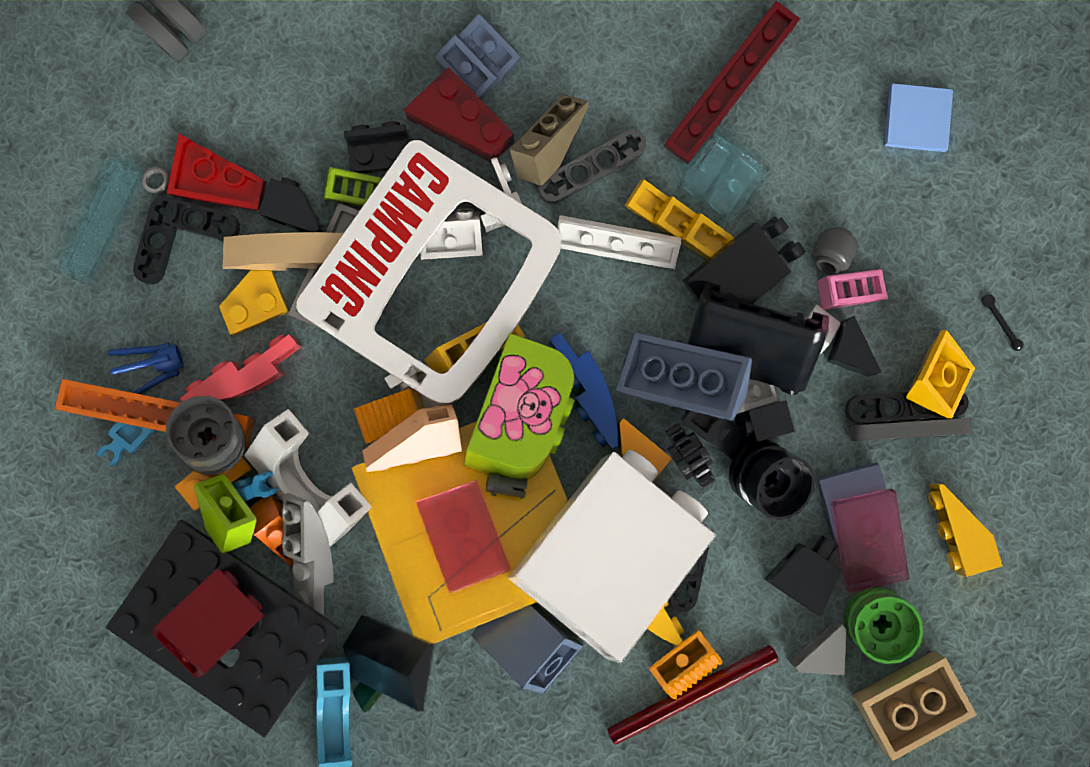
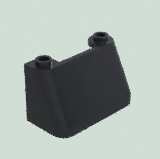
(779, 344)

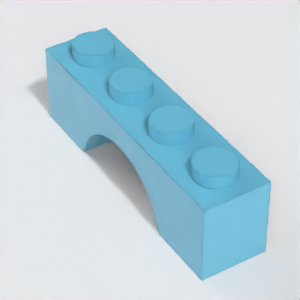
(332, 712)

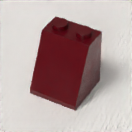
(208, 623)

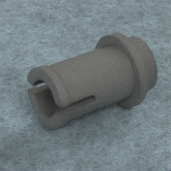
(505, 485)

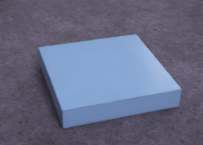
(918, 117)

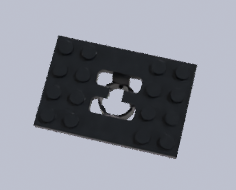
(270, 660)

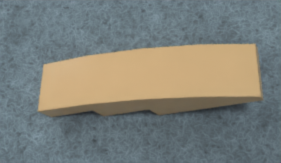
(278, 250)

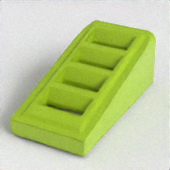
(333, 173)

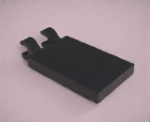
(747, 263)

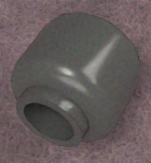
(834, 250)

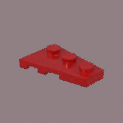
(212, 179)

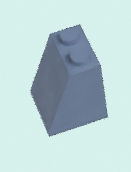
(528, 646)

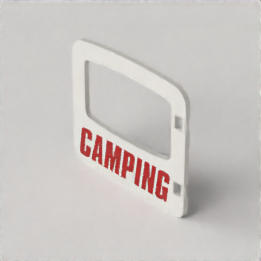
(386, 240)

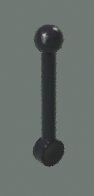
(989, 301)

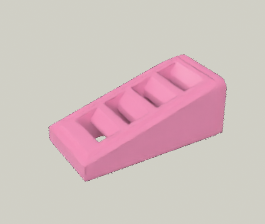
(833, 294)

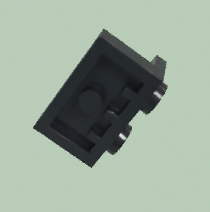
(375, 147)

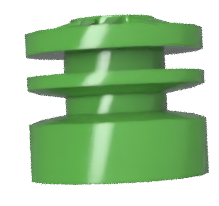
(895, 637)

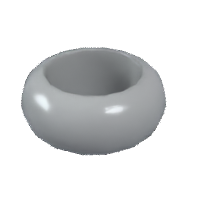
(145, 180)

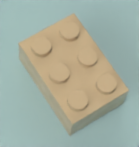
(914, 705)

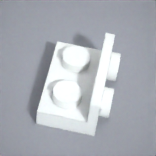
(456, 237)

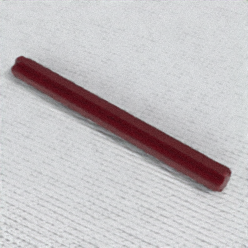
(703, 689)

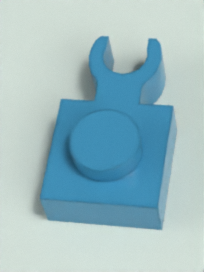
(125, 437)

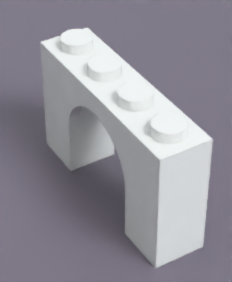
(277, 451)

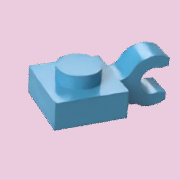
(257, 488)

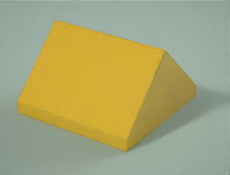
(942, 377)

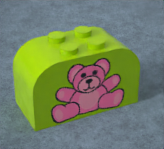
(522, 411)

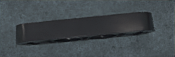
(905, 411)

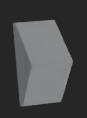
(824, 653)

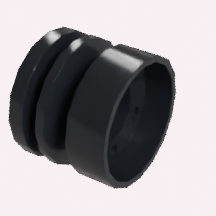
(771, 479)

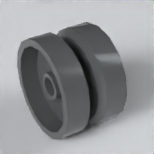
(166, 23)

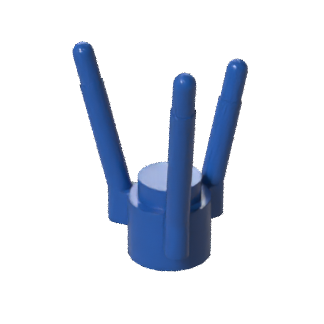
(165, 359)

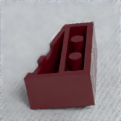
(460, 116)

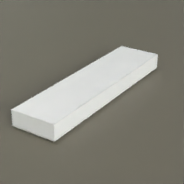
(618, 242)

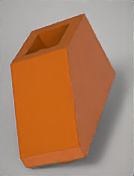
(270, 525)

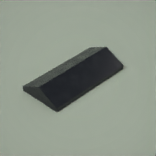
(390, 661)

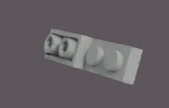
(309, 548)

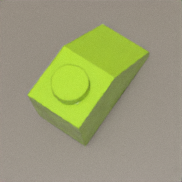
(225, 513)

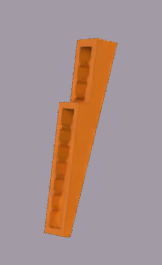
(124, 406)

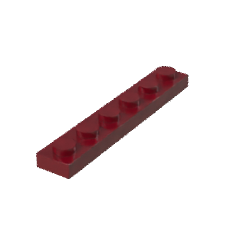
(731, 82)

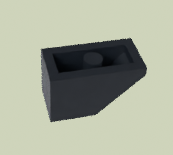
(289, 206)
(768, 421)

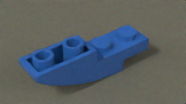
(596, 401)

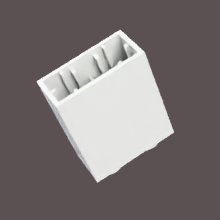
(614, 554)

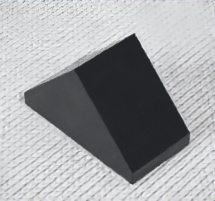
(852, 350)

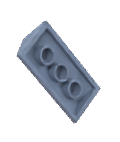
(685, 376)

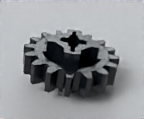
(690, 455)

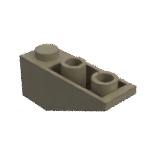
(547, 141)

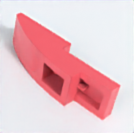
(233, 381)

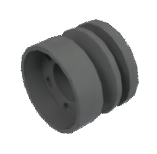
(198, 421)

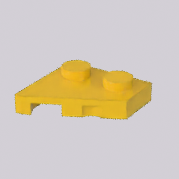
(253, 302)

